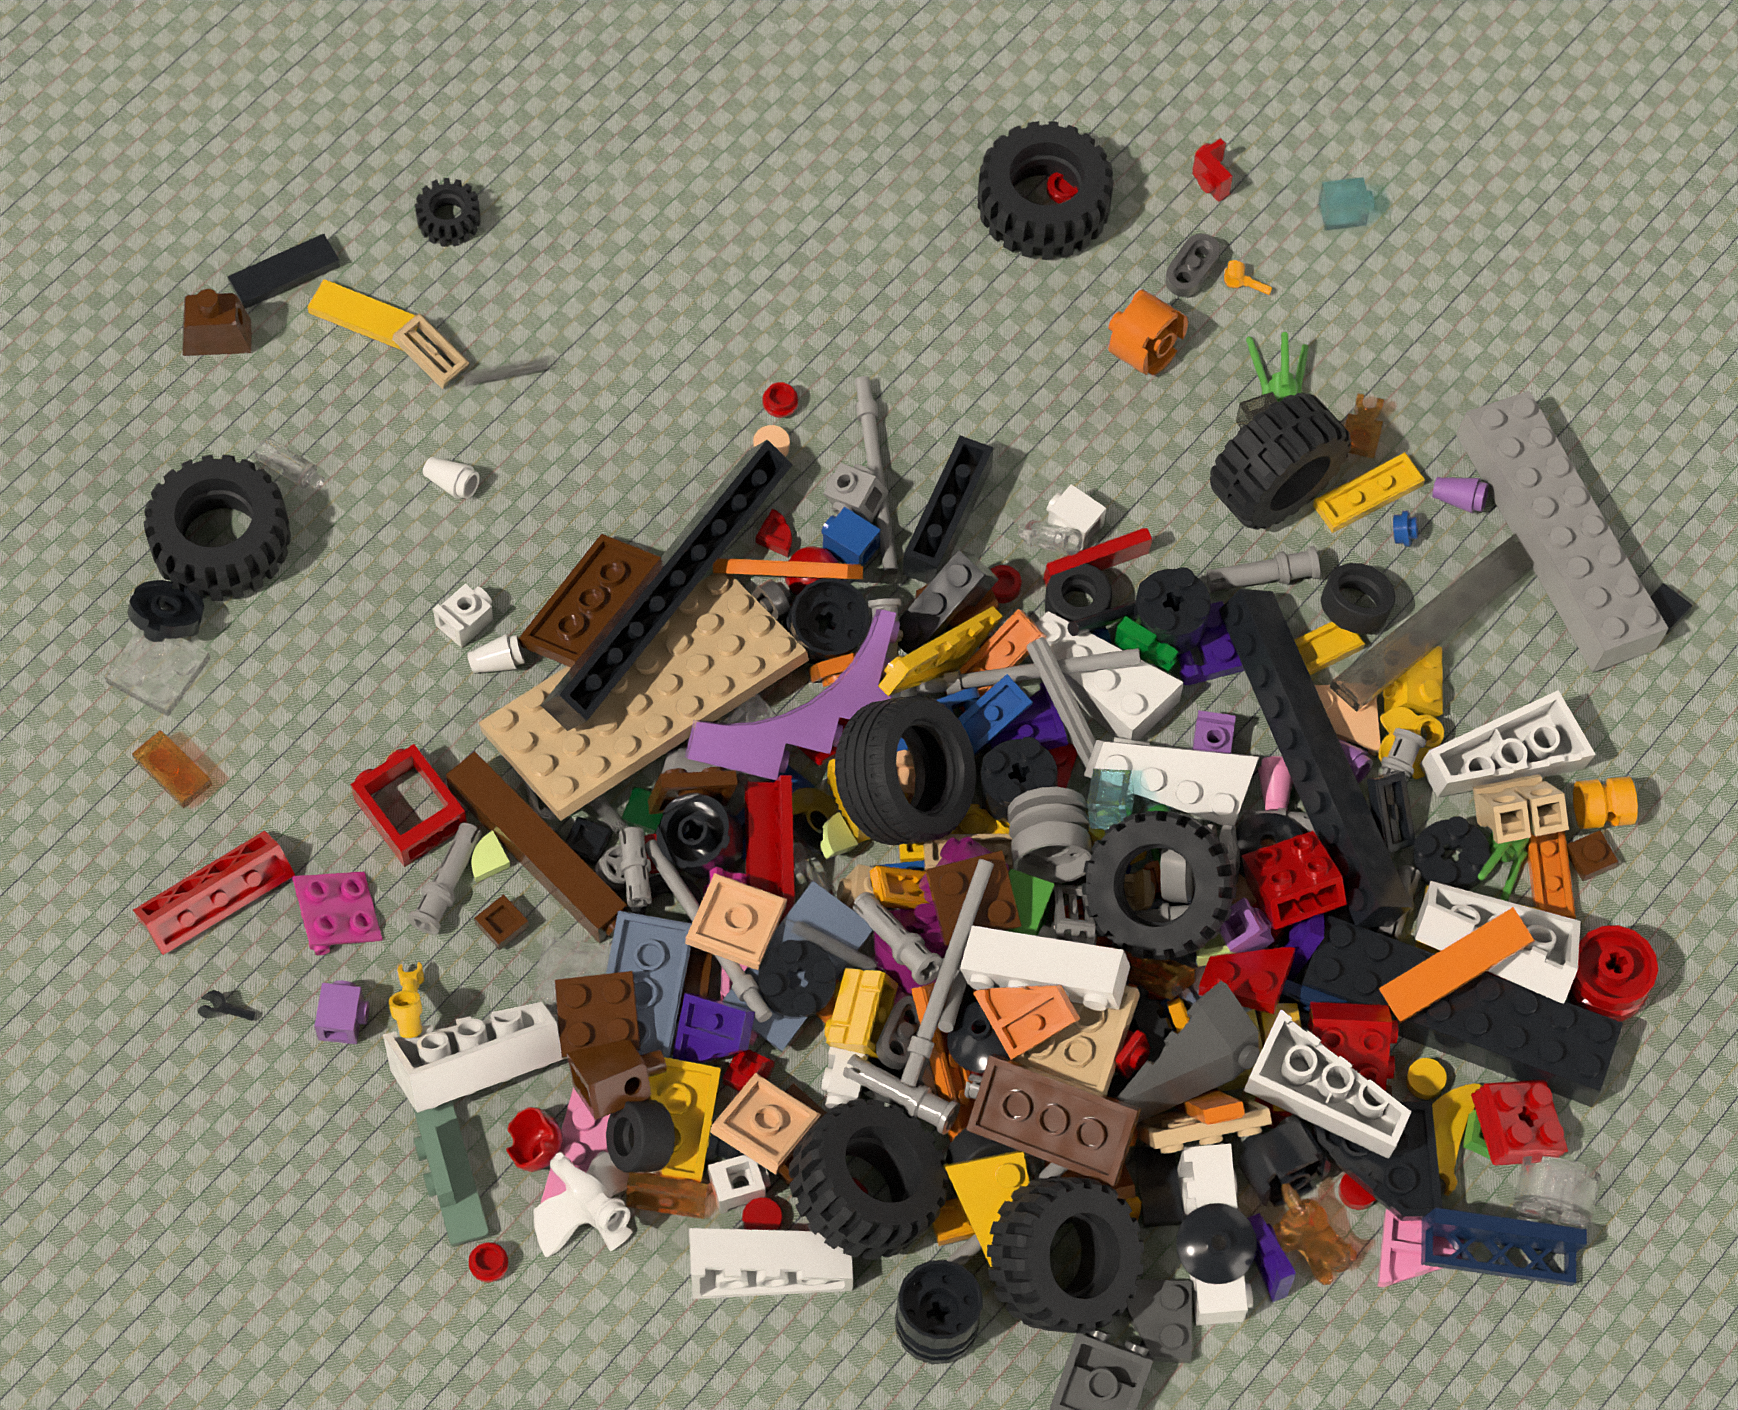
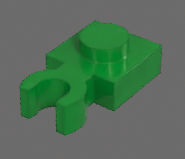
(1132, 636)

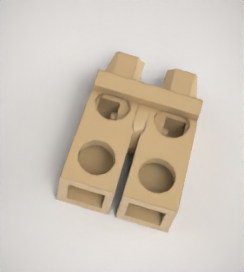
(1515, 803)

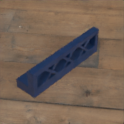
(1505, 1232)

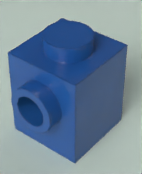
(850, 537)

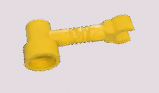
(406, 1004)

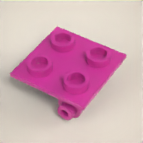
(336, 910)

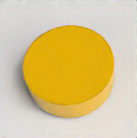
(1426, 1078)

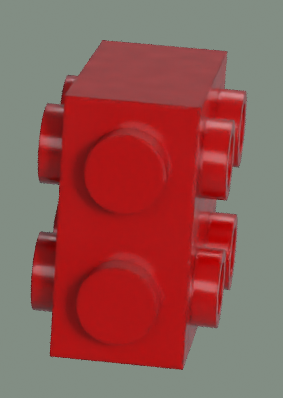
(1294, 880)
(1358, 1035)

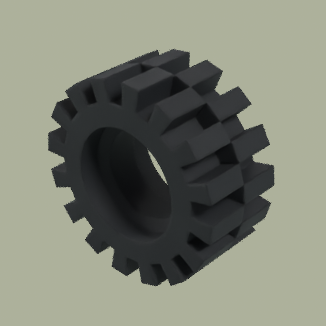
(448, 195)

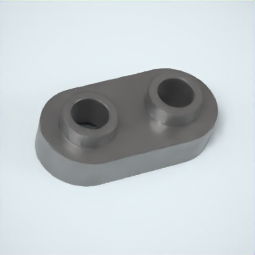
(1190, 267)
(773, 598)
(898, 1034)

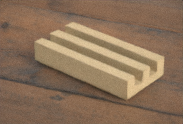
(421, 359)

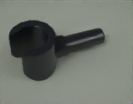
(220, 1005)

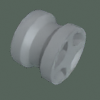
(613, 858)

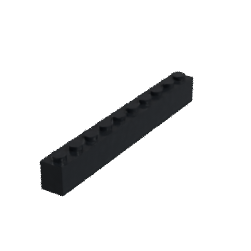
(666, 586)
(1315, 757)

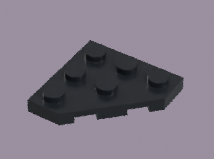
(1407, 1180)

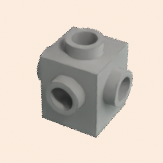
(855, 490)

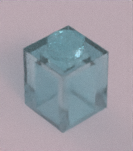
(1345, 203)
(1109, 797)

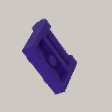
(1215, 650)

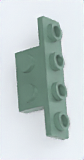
(450, 1174)

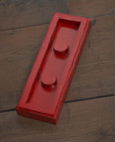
(1104, 554)

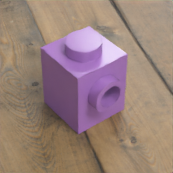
(340, 1012)

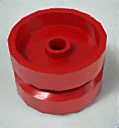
(1613, 972)

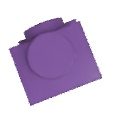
(1213, 728)
(1246, 928)

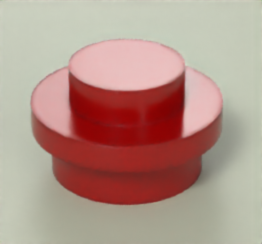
(780, 400)
(488, 1262)

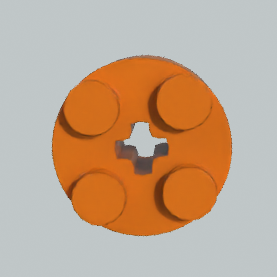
(1146, 333)

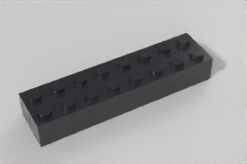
(1480, 1022)

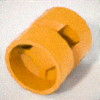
(1610, 802)

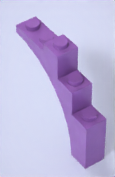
(760, 745)

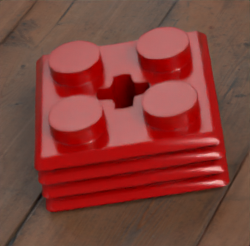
(1519, 1121)

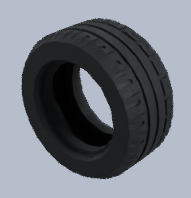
(869, 775)

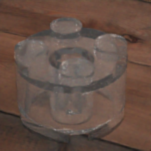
(1556, 1192)

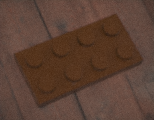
(587, 600)
(1053, 1119)

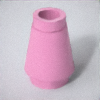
(1275, 783)

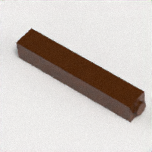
(536, 846)

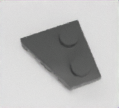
(1163, 1318)

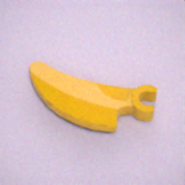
(1450, 1120)

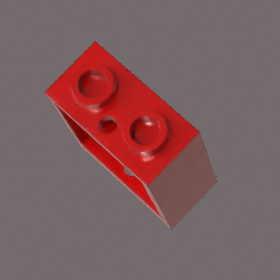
(426, 834)

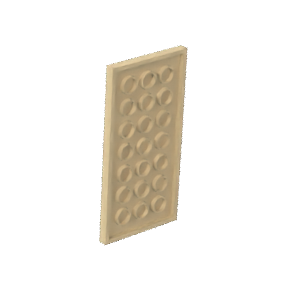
(696, 668)

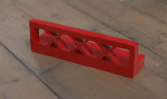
(770, 838)
(214, 892)

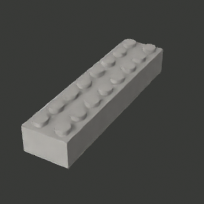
(1562, 531)

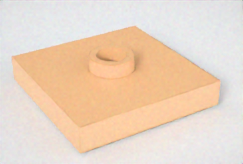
(736, 921)
(764, 1123)

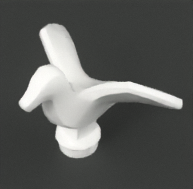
(585, 1201)

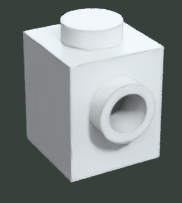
(1077, 511)

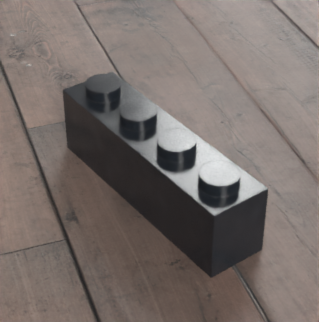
(948, 510)

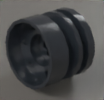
(837, 603)
(943, 1291)

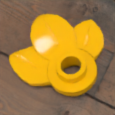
(1408, 720)

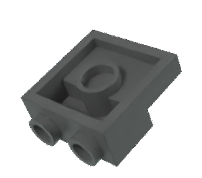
(1102, 1374)

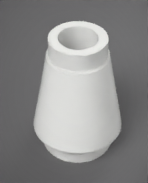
(453, 477)
(497, 655)

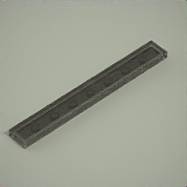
(1433, 624)

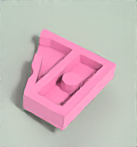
(1402, 1251)

